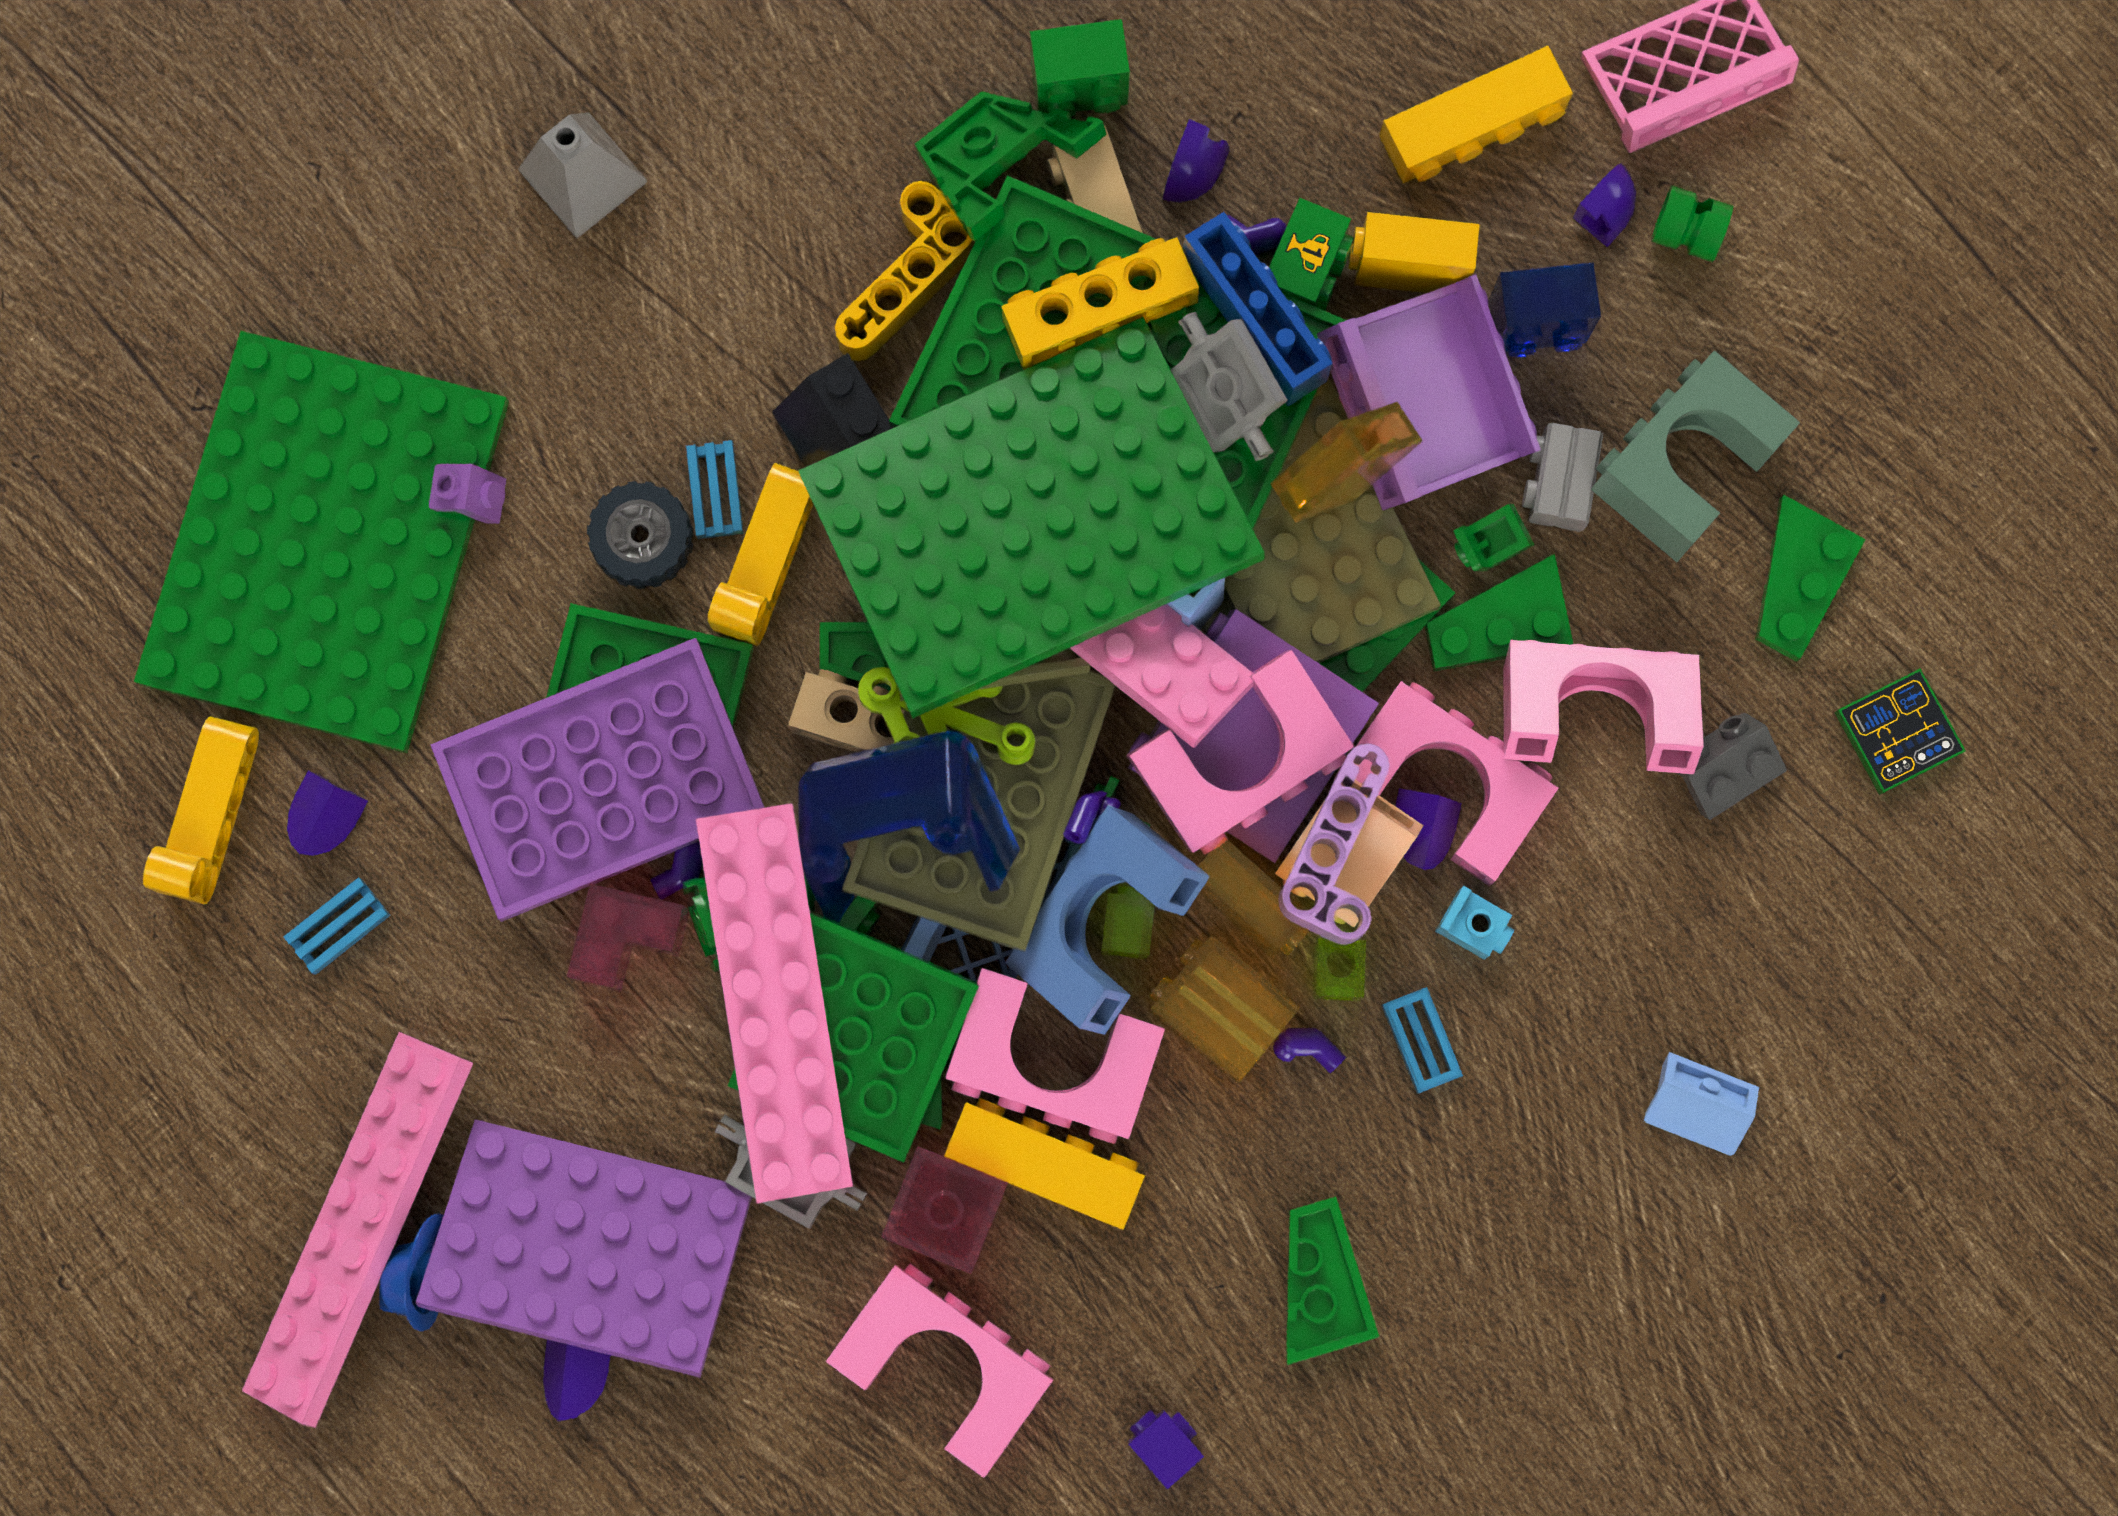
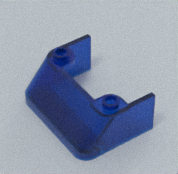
(893, 788)

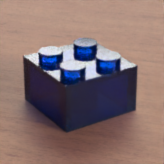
(1545, 308)

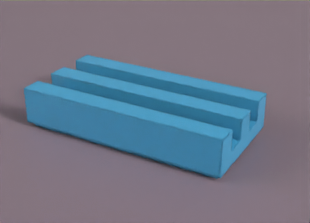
(710, 451)
(327, 910)
(1405, 1049)

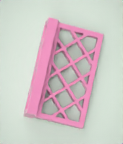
(1698, 101)

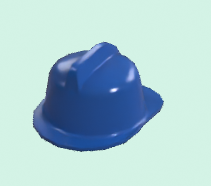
(405, 1274)

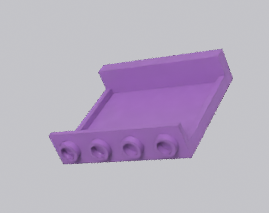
(1448, 376)
(1247, 739)

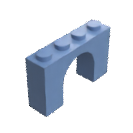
(1057, 954)

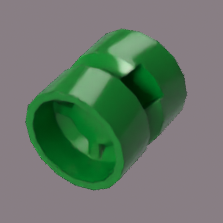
(1692, 223)

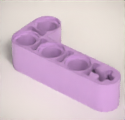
(1341, 839)

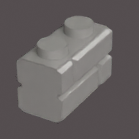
(1563, 477)

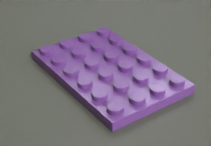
(595, 778)
(585, 1248)

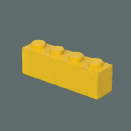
(1476, 115)
(1045, 1165)

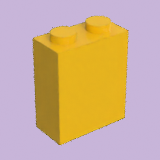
(1412, 252)

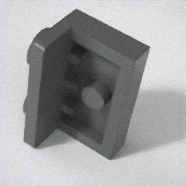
(1733, 764)

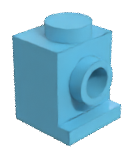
(1458, 928)

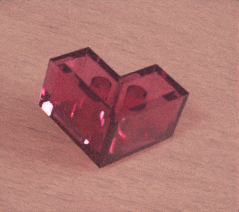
(613, 925)

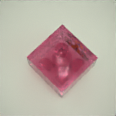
(945, 1210)

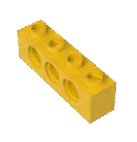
(1156, 259)

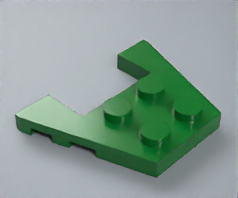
(985, 141)

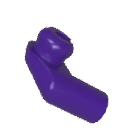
(1263, 236)
(1085, 813)
(685, 867)
(1308, 1042)

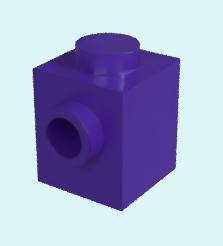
(1165, 1445)

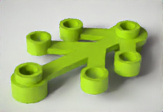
(945, 715)

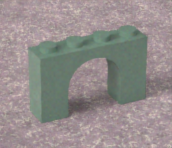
(1713, 401)

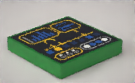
(1899, 731)

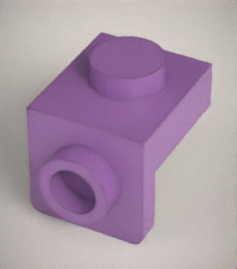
(468, 491)

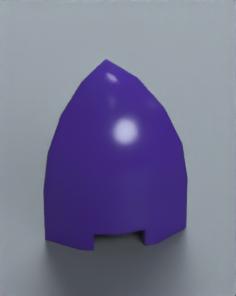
(1195, 165)
(1608, 206)
(322, 815)
(1440, 823)
(572, 1379)

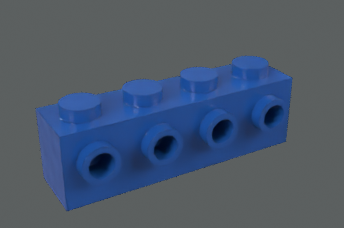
(1249, 291)

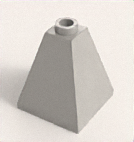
(580, 172)

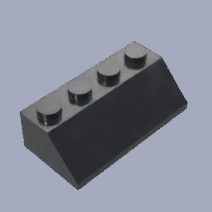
(830, 412)

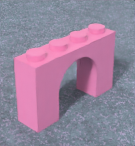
(1657, 684)
(1307, 743)
(1512, 791)
(1104, 1101)
(1009, 1381)

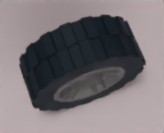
(615, 525)

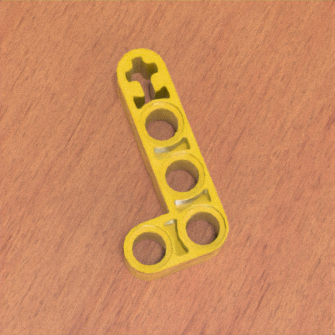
(898, 281)
(749, 597)
(205, 813)

